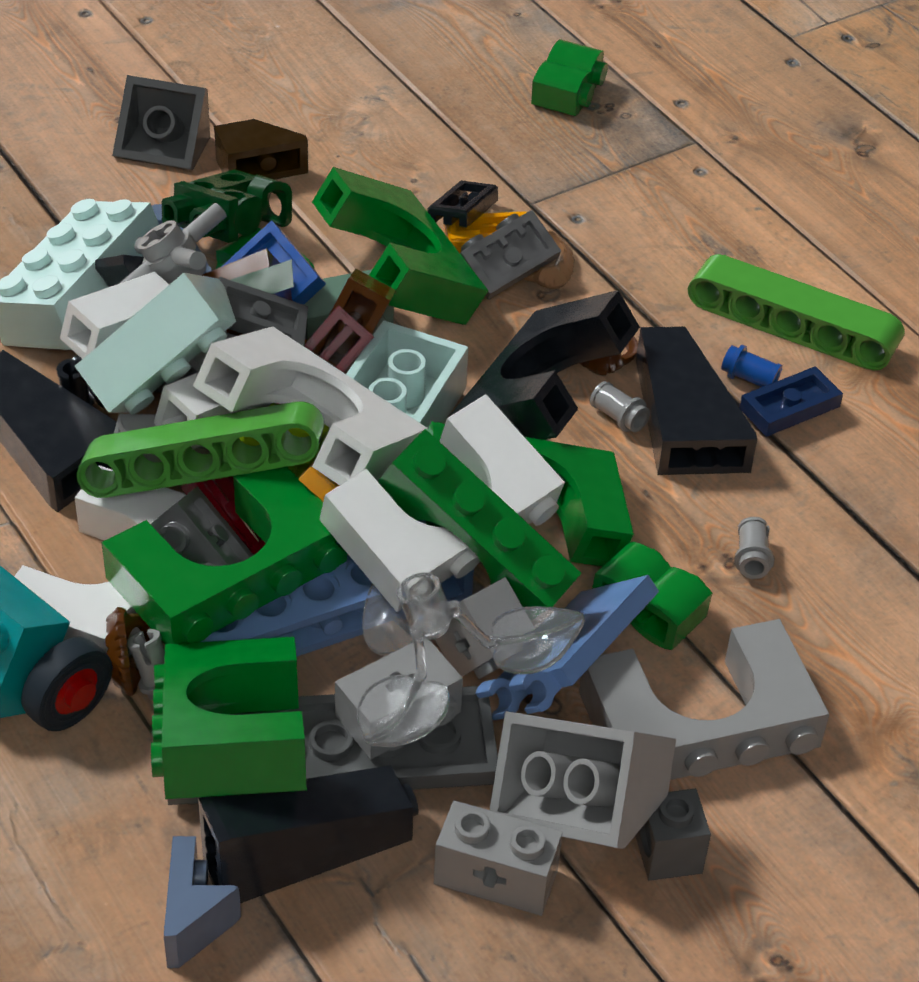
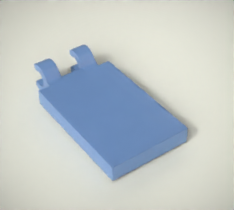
(606, 615)

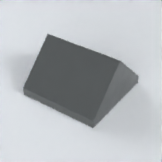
(162, 123)

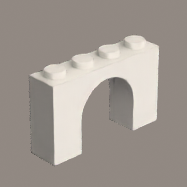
(101, 313)
(279, 370)
(101, 518)
(395, 546)

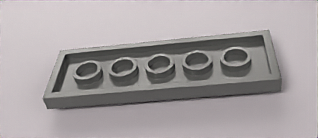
(449, 756)

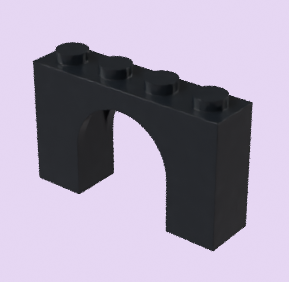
(525, 374)

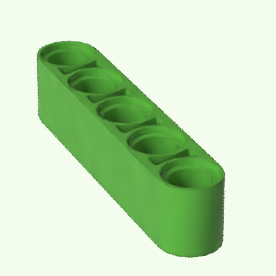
(796, 312)
(216, 433)

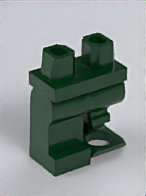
(238, 193)

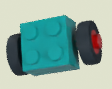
(38, 670)

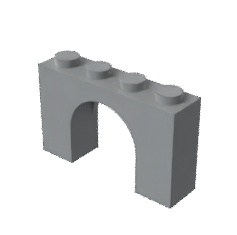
(779, 715)

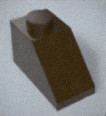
(261, 149)

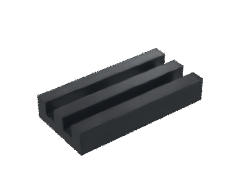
(459, 205)

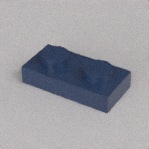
(791, 401)

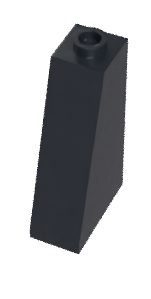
(692, 414)
(46, 429)
(294, 835)

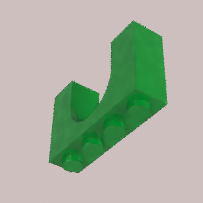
(418, 255)
(440, 489)
(590, 502)
(197, 599)
(222, 754)

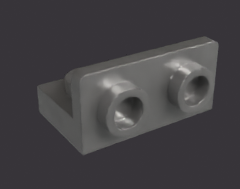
(511, 252)
(200, 532)

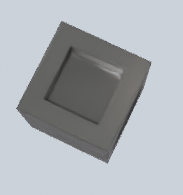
(675, 837)

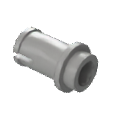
(627, 411)
(754, 556)
(146, 656)

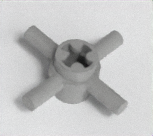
(172, 250)

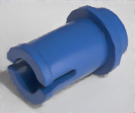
(750, 366)

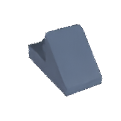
(194, 909)

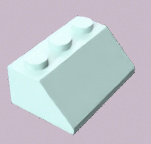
(158, 343)

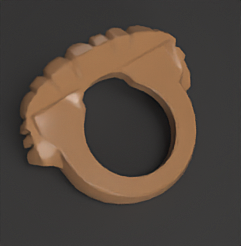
(559, 274)

